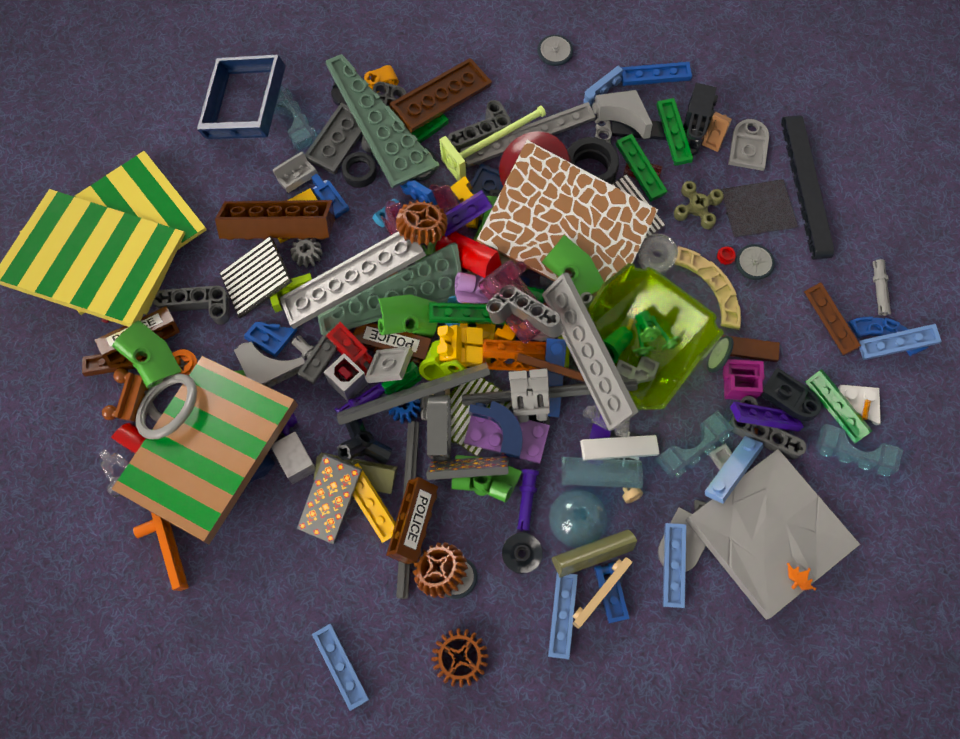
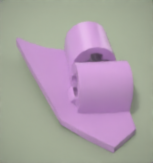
(468, 290)

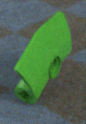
(570, 257)
(399, 309)
(142, 341)
(495, 486)

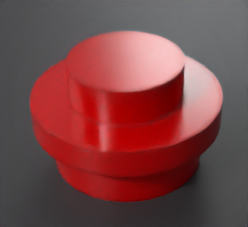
(726, 255)

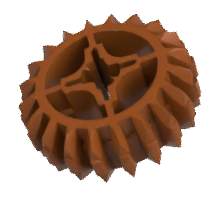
(421, 222)
(429, 575)
(475, 667)

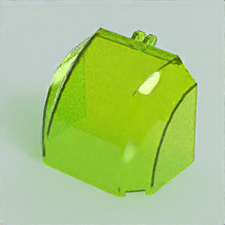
(676, 312)

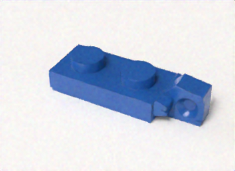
(326, 191)
(418, 192)

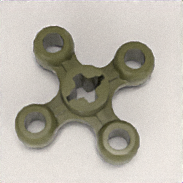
(698, 205)

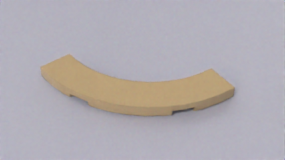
(717, 281)

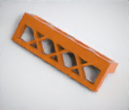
(506, 349)

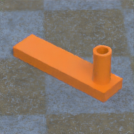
(168, 548)

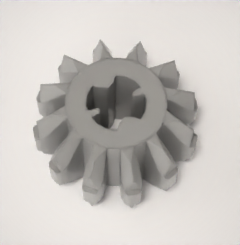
(313, 252)

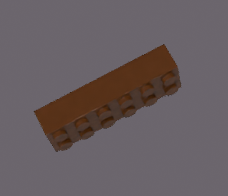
(275, 219)

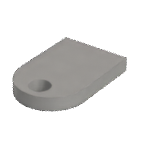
(748, 146)
(694, 544)

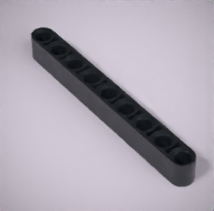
(808, 188)

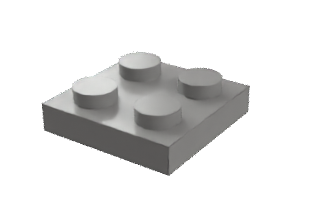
(389, 365)

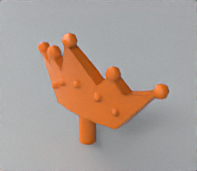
(800, 578)

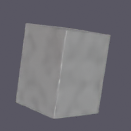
(346, 377)
(293, 458)

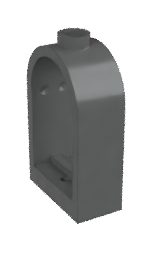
(439, 426)

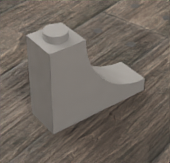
(624, 108)
(264, 369)

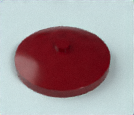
(542, 139)

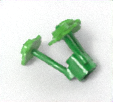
(649, 334)

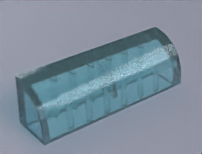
(602, 472)

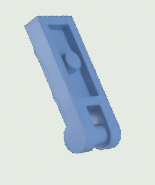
(603, 85)

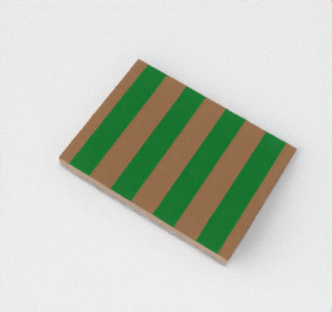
(212, 456)

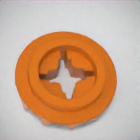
(188, 357)

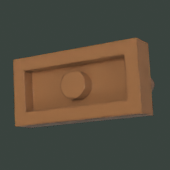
(716, 131)

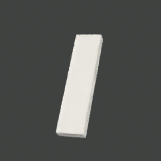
(619, 447)

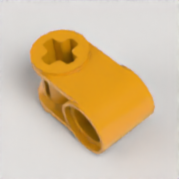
(383, 74)

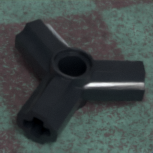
(362, 444)

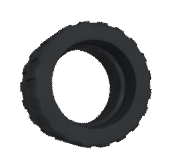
(599, 150)

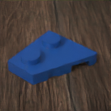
(269, 337)

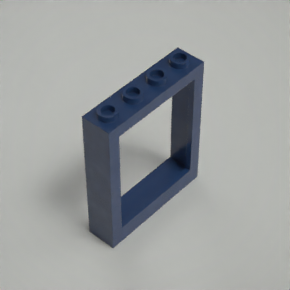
(237, 65)

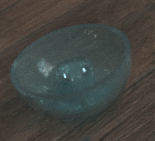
(571, 526)

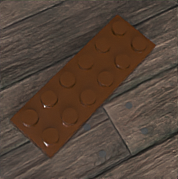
(440, 95)

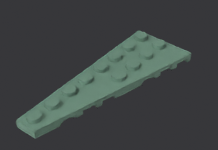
(390, 141)
(428, 278)

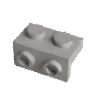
(294, 172)

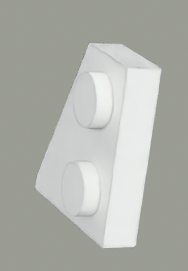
(857, 395)

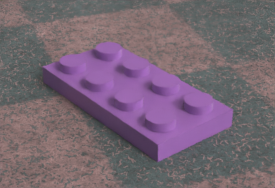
(488, 436)

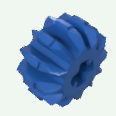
(399, 412)

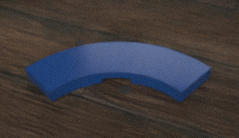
(878, 327)

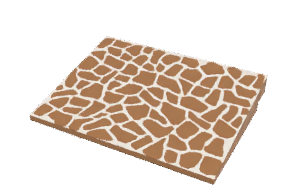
(555, 199)

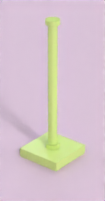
(455, 161)

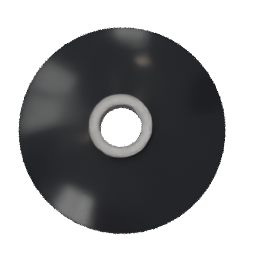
(526, 543)

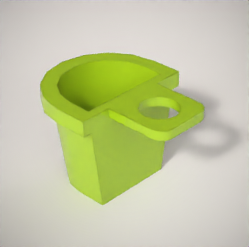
(433, 369)

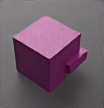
(743, 379)

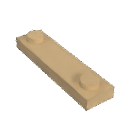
(582, 614)

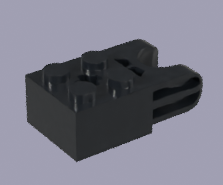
(699, 115)

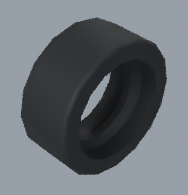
(359, 182)

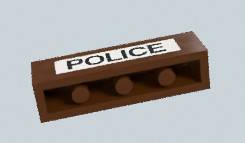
(158, 321)
(372, 340)
(412, 521)

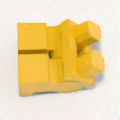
(462, 192)
(461, 345)

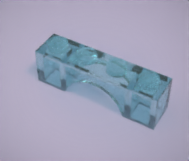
(300, 133)
(712, 431)
(833, 442)

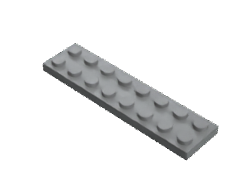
(349, 278)
(590, 353)

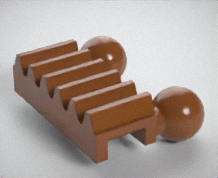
(130, 397)

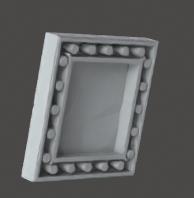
(769, 523)

